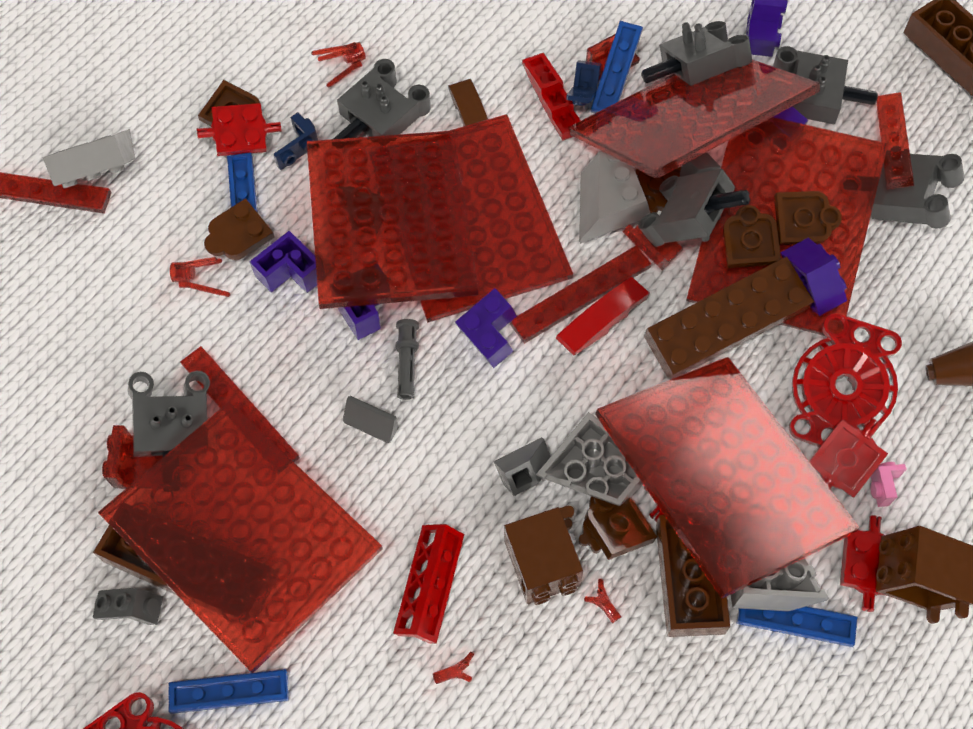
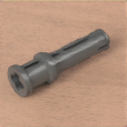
(406, 347)

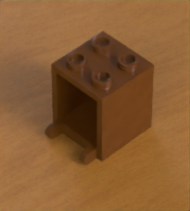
(544, 554)
(926, 571)

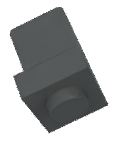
(128, 603)

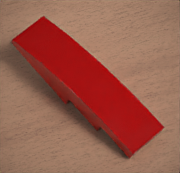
(551, 93)
(602, 315)

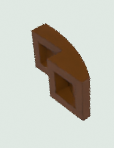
(467, 102)

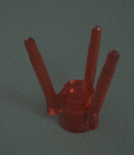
(352, 53)
(184, 271)

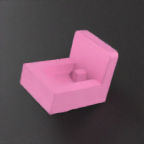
(882, 482)

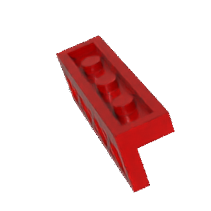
(434, 582)

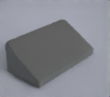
(370, 419)

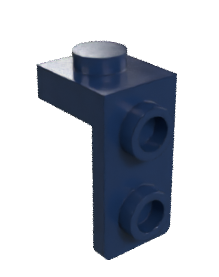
(585, 83)
(298, 147)

